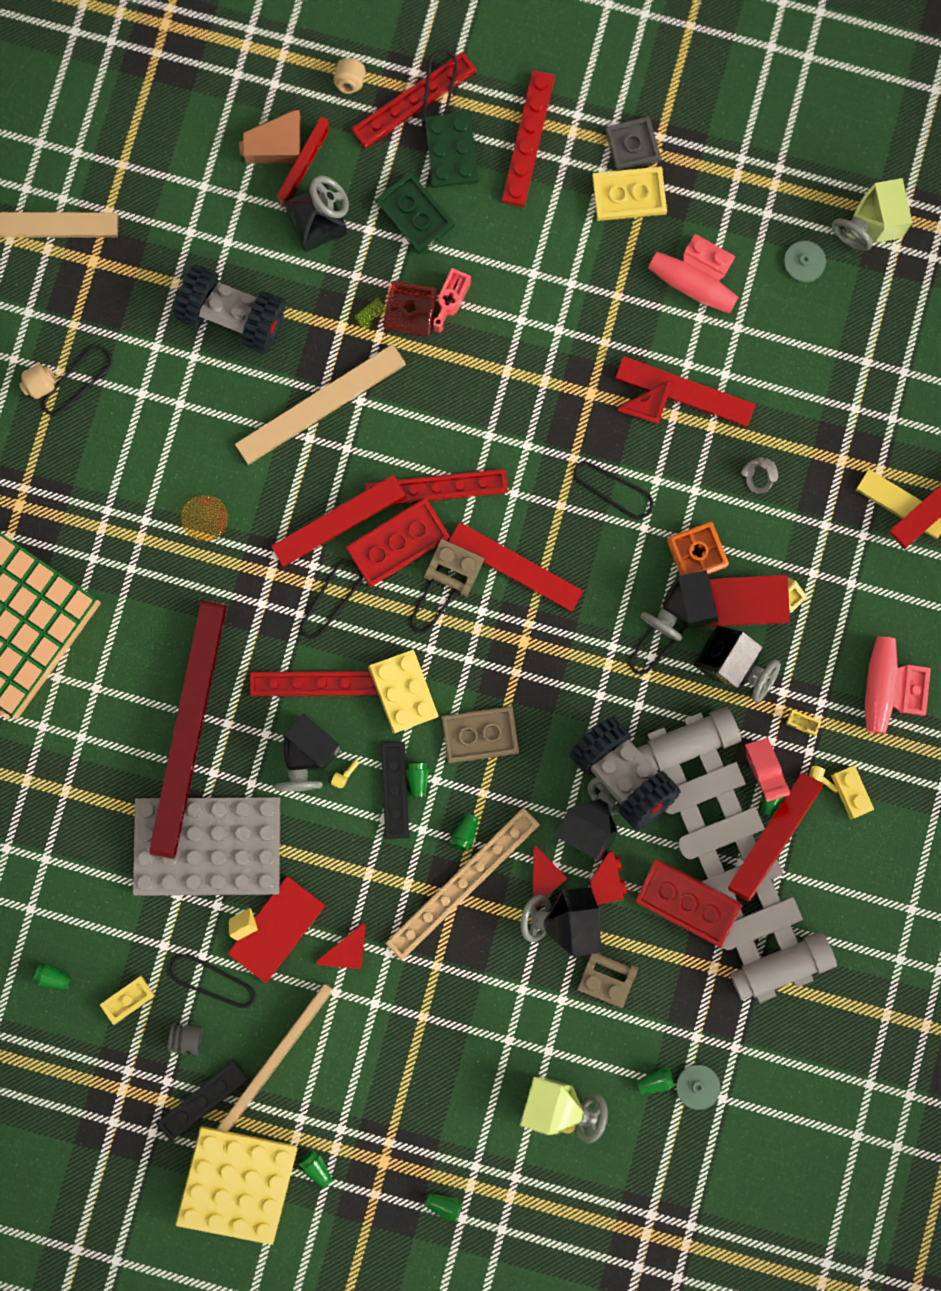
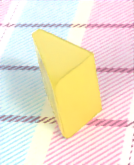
(796, 594)
(242, 925)

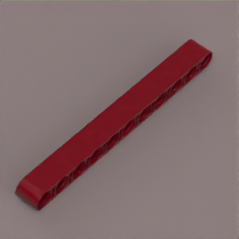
(188, 730)

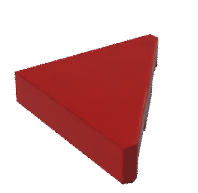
(648, 405)
(545, 875)
(347, 952)

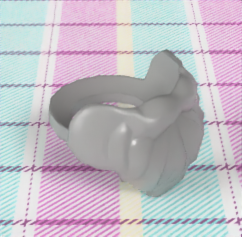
(750, 468)

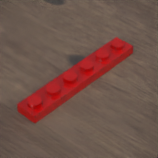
(528, 139)

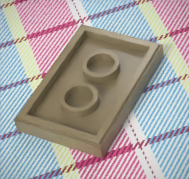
(480, 734)

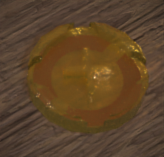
(205, 518)

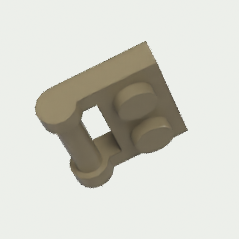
(458, 560)
(606, 987)

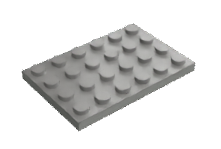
(221, 850)

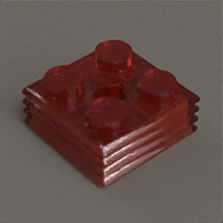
(406, 294)

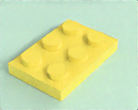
(629, 193)
(403, 691)

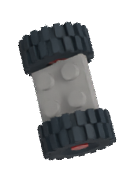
(206, 298)
(625, 773)

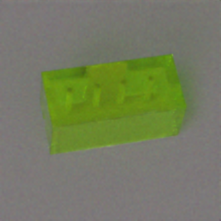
(373, 310)

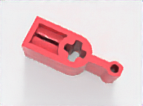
(455, 289)
(766, 769)

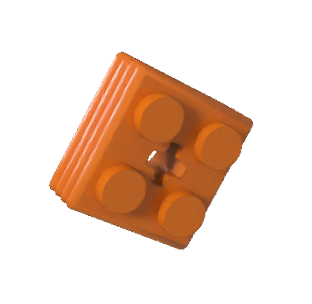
(705, 539)

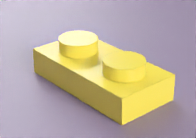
(852, 792)
(127, 1000)

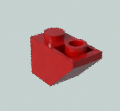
(606, 881)

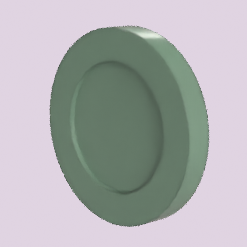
(804, 261)
(698, 1087)

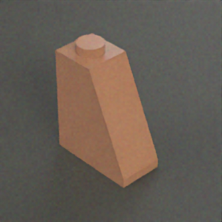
(274, 141)

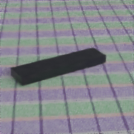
(395, 790)
(202, 1101)

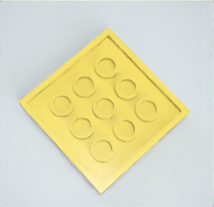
(236, 1185)

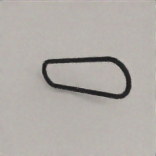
(427, 84)
(85, 388)
(609, 500)
(321, 593)
(441, 610)
(659, 656)
(206, 992)

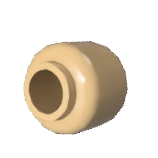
(349, 75)
(37, 381)

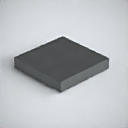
(632, 144)

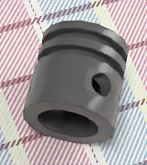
(185, 1039)

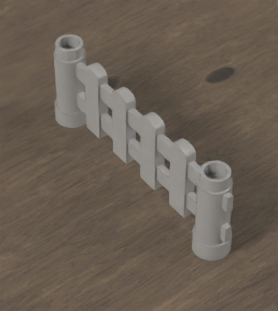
(701, 739)

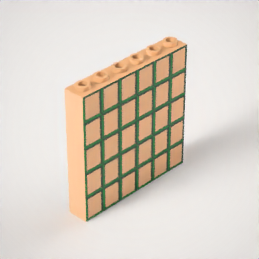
(37, 623)

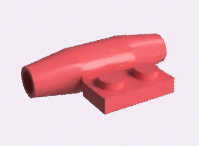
(698, 273)
(892, 687)

